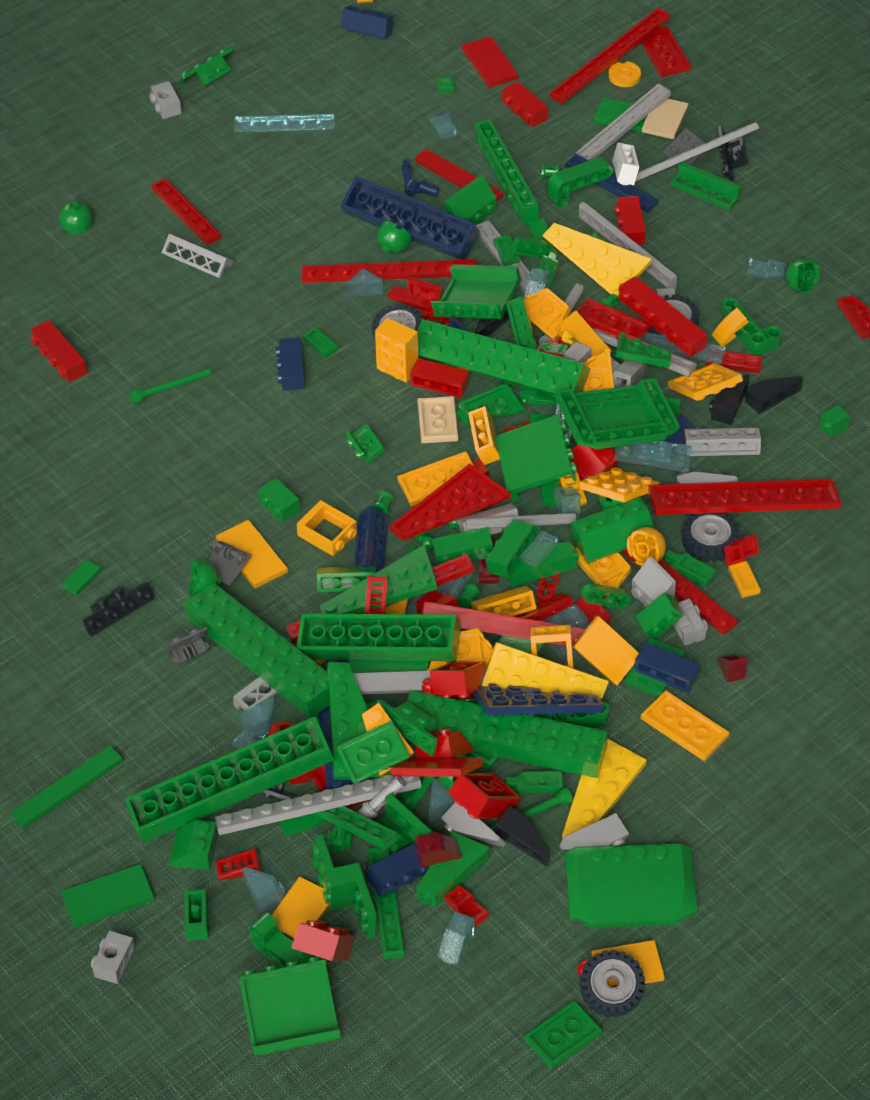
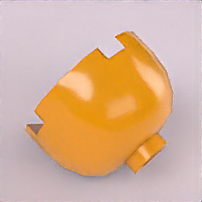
(645, 544)

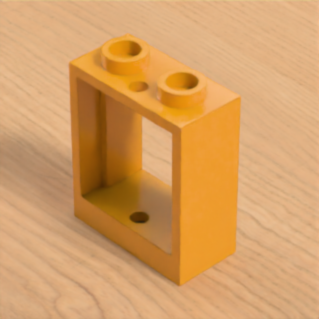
(315, 517)
(552, 634)

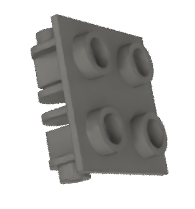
(683, 143)
(228, 561)
(193, 642)

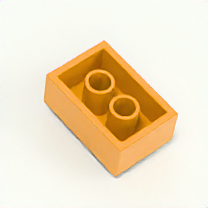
(396, 349)

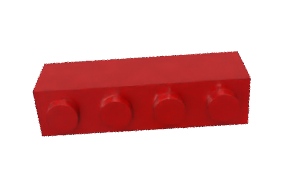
(58, 351)

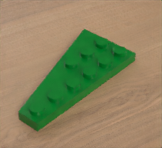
(406, 579)
(346, 712)

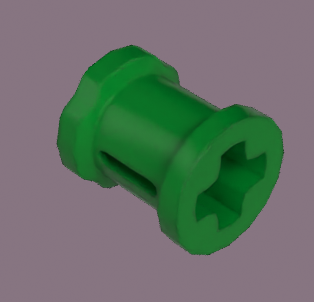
(548, 170)
(384, 502)
(468, 596)

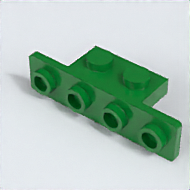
(211, 70)
(413, 725)

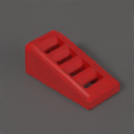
(367, 610)
(246, 857)

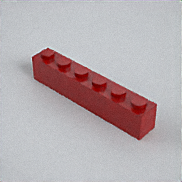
(662, 316)

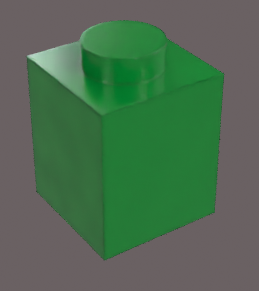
(834, 421)

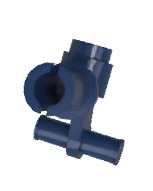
(413, 186)

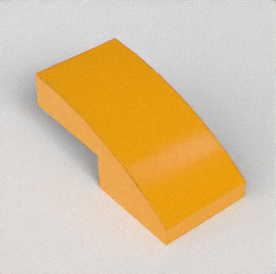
(726, 329)

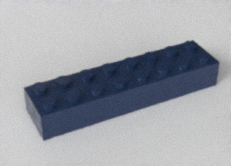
(423, 222)

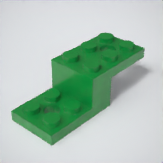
(344, 887)

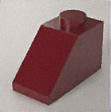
(436, 849)

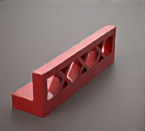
(548, 608)

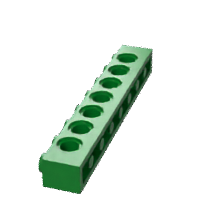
(506, 171)

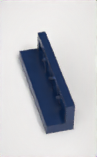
(366, 538)

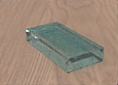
(539, 549)

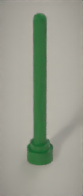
(138, 395)
(562, 797)

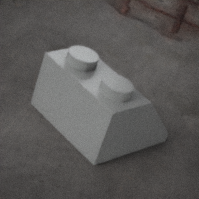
(652, 582)

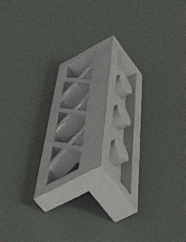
(201, 252)
(725, 442)
(252, 691)

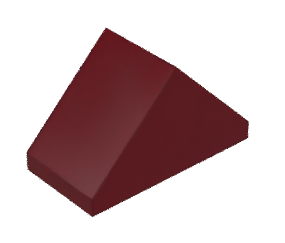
(733, 667)

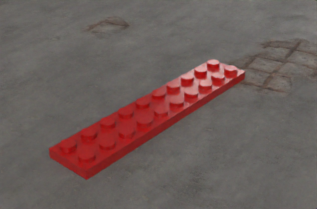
(744, 496)

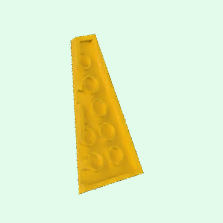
(598, 259)
(521, 669)
(598, 795)

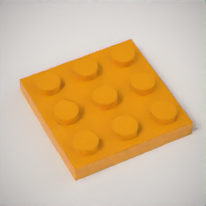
(705, 381)
(617, 484)

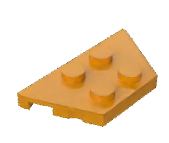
(546, 311)
(600, 372)
(606, 571)
(471, 648)

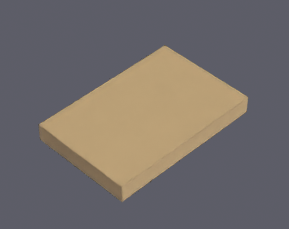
(665, 119)
(437, 419)

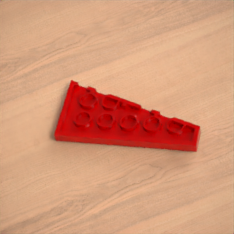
(456, 498)

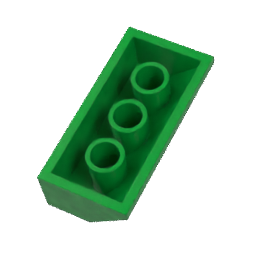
(609, 529)

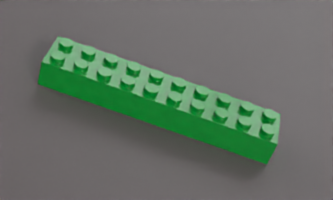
(499, 360)
(260, 648)
(519, 737)
(228, 779)

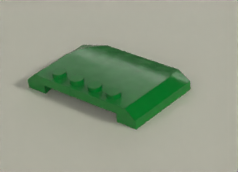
(618, 415)
(630, 885)

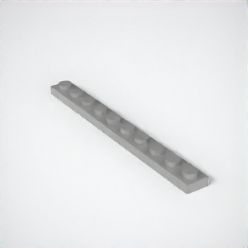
(308, 804)

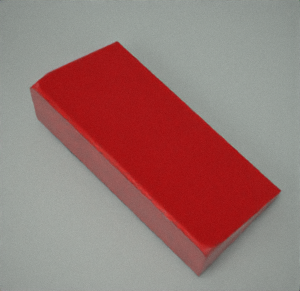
(593, 610)

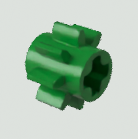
(339, 839)

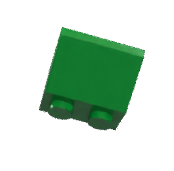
(194, 845)

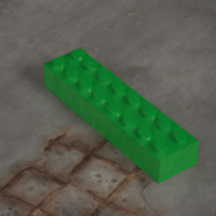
(379, 637)

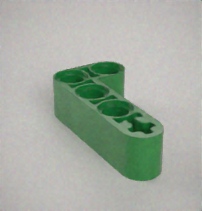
(576, 177)
(756, 340)
(582, 719)
(274, 944)

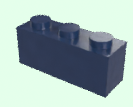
(367, 21)
(290, 364)
(667, 667)
(395, 871)

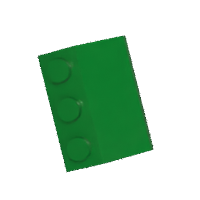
(472, 202)

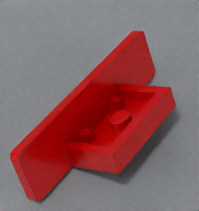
(418, 294)

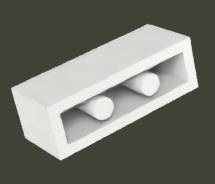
(625, 164)

